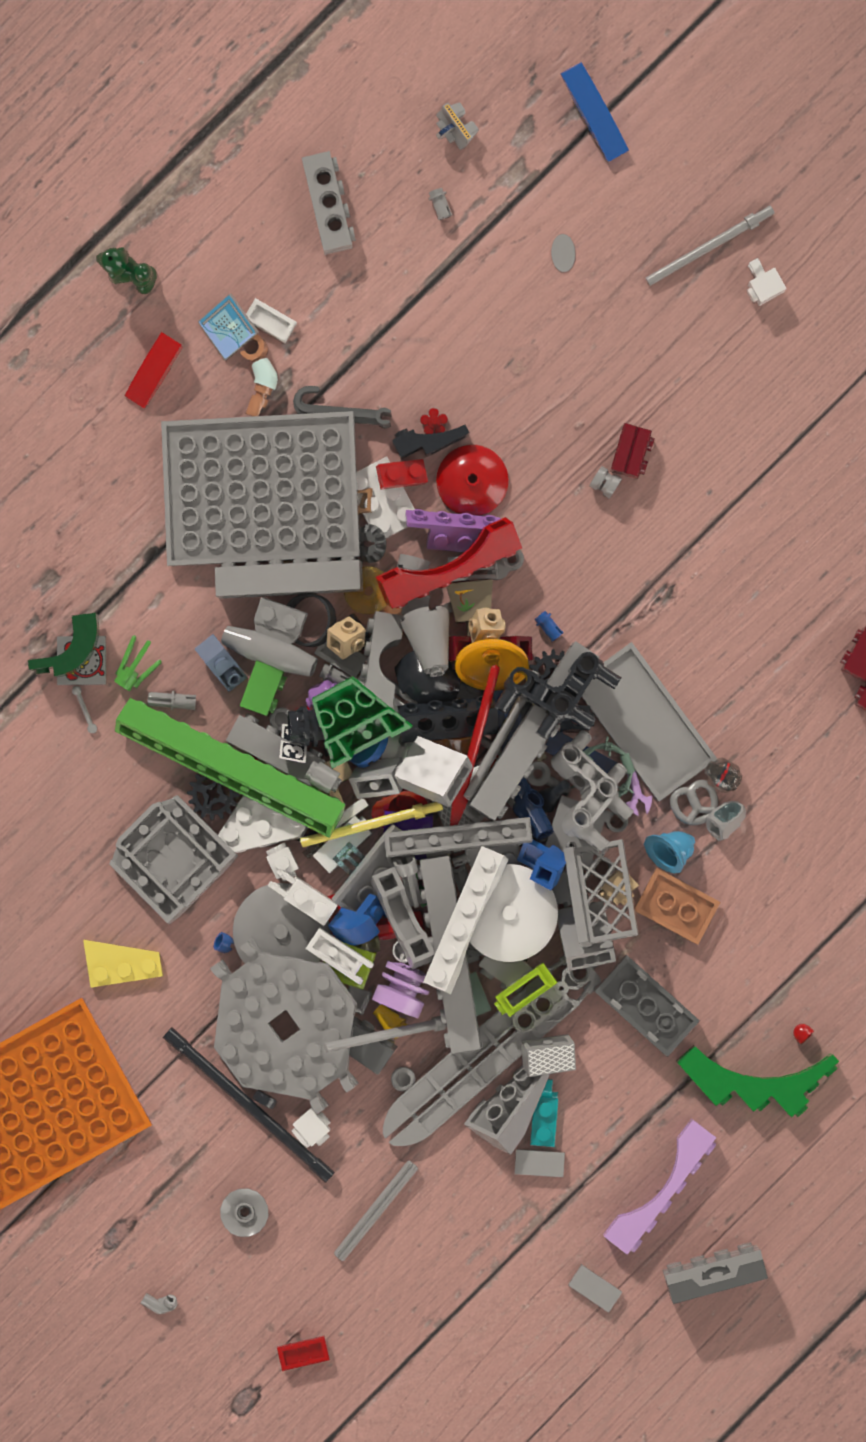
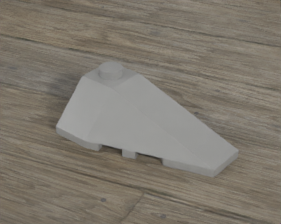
(508, 1112)

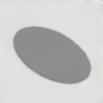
(563, 253)

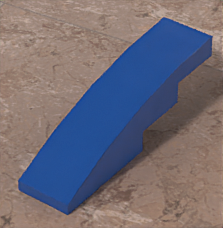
(594, 111)

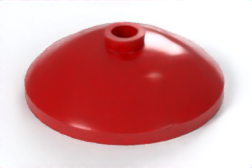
(468, 497)

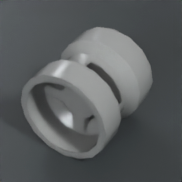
(609, 486)

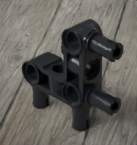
(545, 695)

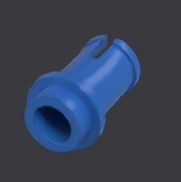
(548, 626)

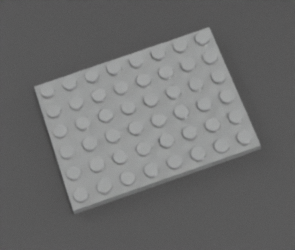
(260, 488)

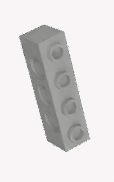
(314, 167)

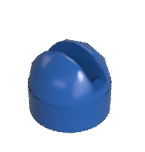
(223, 942)

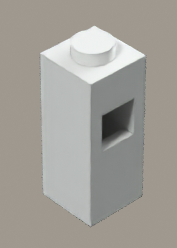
(332, 847)

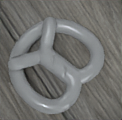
(694, 802)

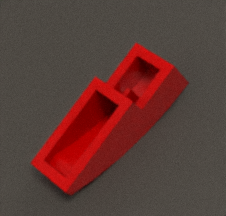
(153, 370)

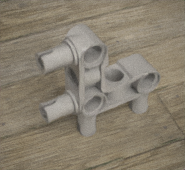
(596, 788)

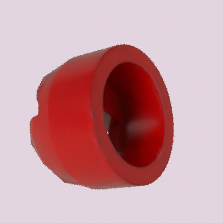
(802, 1033)

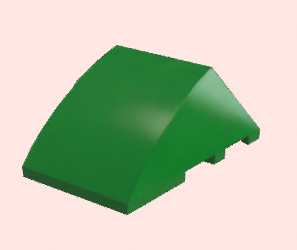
(354, 719)

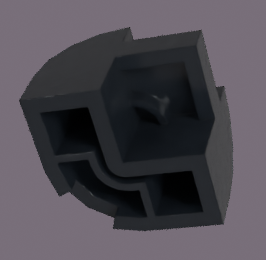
(422, 686)

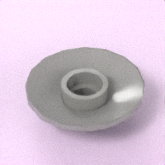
(244, 1225)

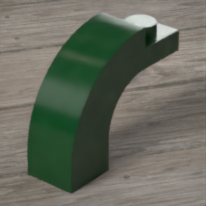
(78, 653)

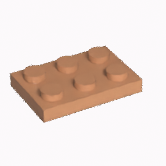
(677, 906)

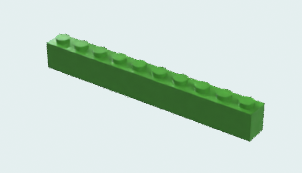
(230, 767)

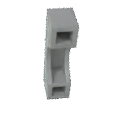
(385, 633)
(402, 919)

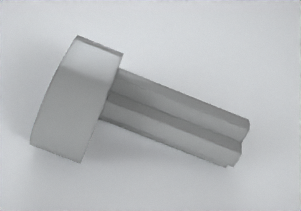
(406, 869)

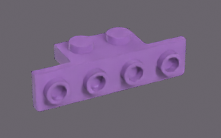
(449, 530)

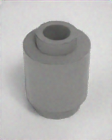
(323, 777)

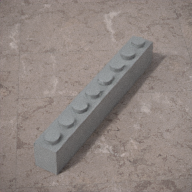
(522, 747)
(459, 1006)

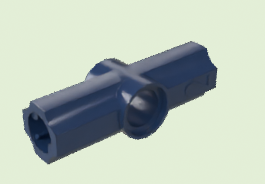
(529, 804)

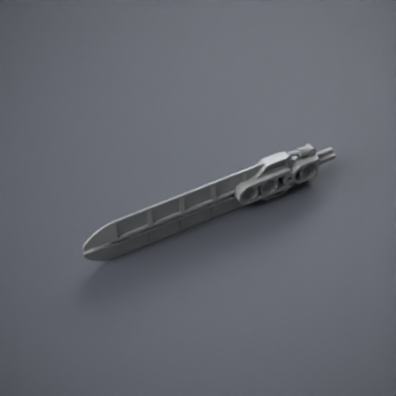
(490, 1066)

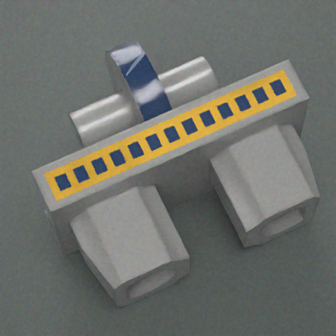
(452, 126)

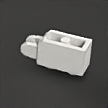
(305, 897)

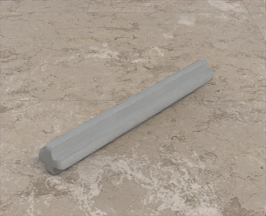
(375, 1210)

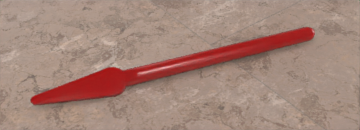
(460, 802)

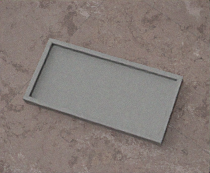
(648, 724)

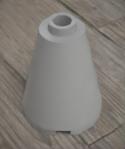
(429, 638)

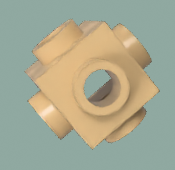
(486, 624)
(346, 637)

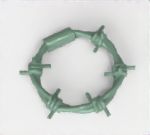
(626, 761)

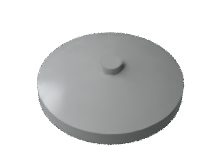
(275, 925)

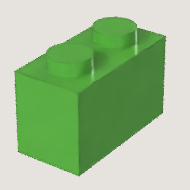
(262, 689)

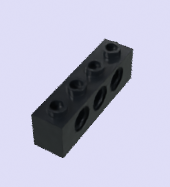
(438, 728)

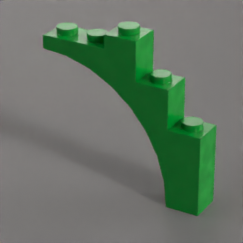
(755, 1091)

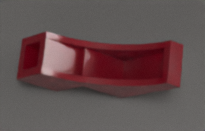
(855, 665)

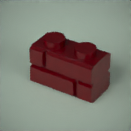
(631, 451)

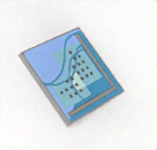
(228, 326)

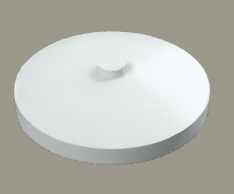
(516, 917)

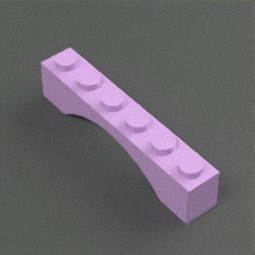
(629, 1227)

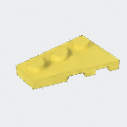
(119, 964)

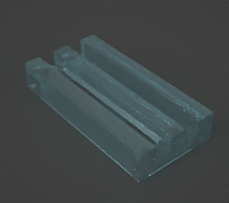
(343, 852)

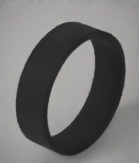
(330, 611)

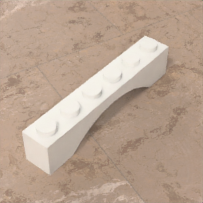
(456, 938)

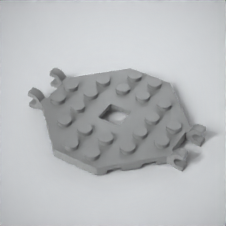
(315, 1003)

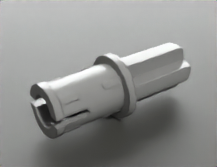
(172, 700)

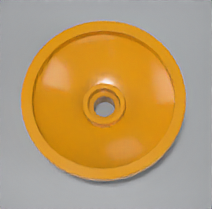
(476, 659)

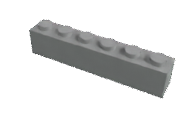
(289, 578)

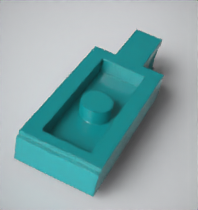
(545, 1118)

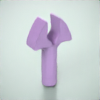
(635, 787)

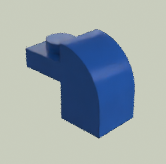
(545, 862)
(358, 926)

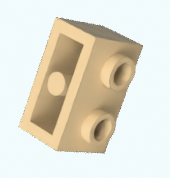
(616, 879)

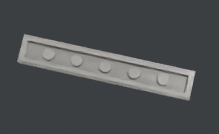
(458, 837)

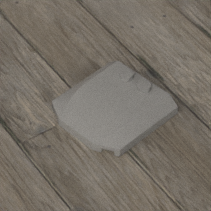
(171, 857)

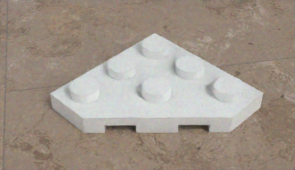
(258, 826)

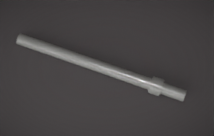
(750, 222)
(495, 747)
(434, 1024)

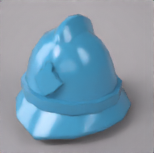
(670, 850)

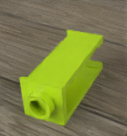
(504, 1005)

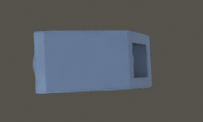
(220, 663)

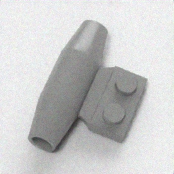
(273, 639)

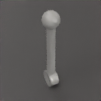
(92, 728)

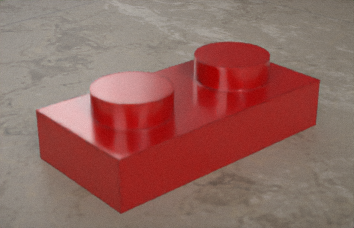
(401, 474)

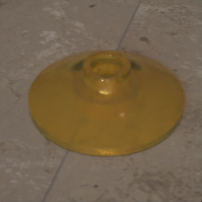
(367, 604)

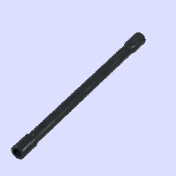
(315, 1164)

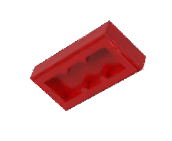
(303, 1353)

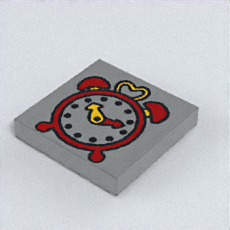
(92, 672)

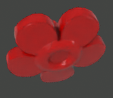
(433, 421)

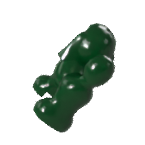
(123, 269)

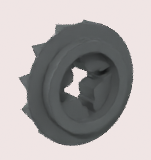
(375, 552)

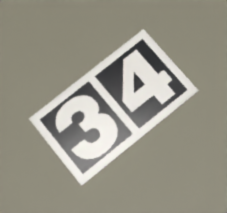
(289, 751)

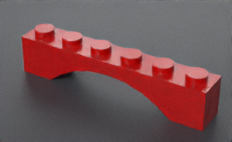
(494, 542)

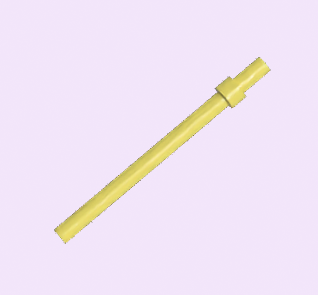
(417, 811)

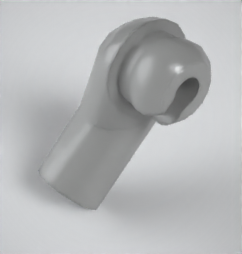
(160, 1305)

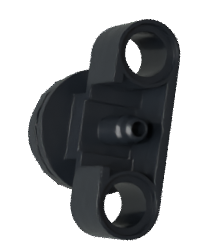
(304, 727)

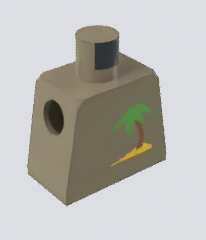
(469, 597)

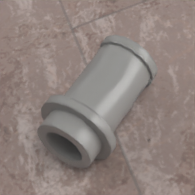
(440, 203)
(333, 674)

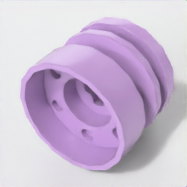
(402, 989)

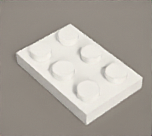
(387, 505)

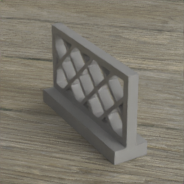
(579, 894)

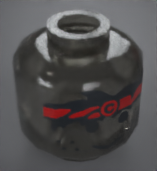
(723, 775)

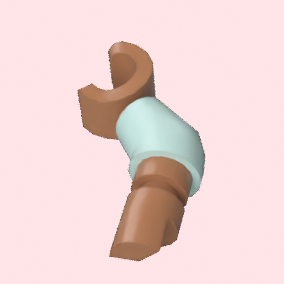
(265, 377)

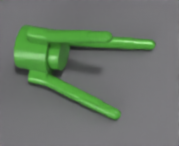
(127, 676)

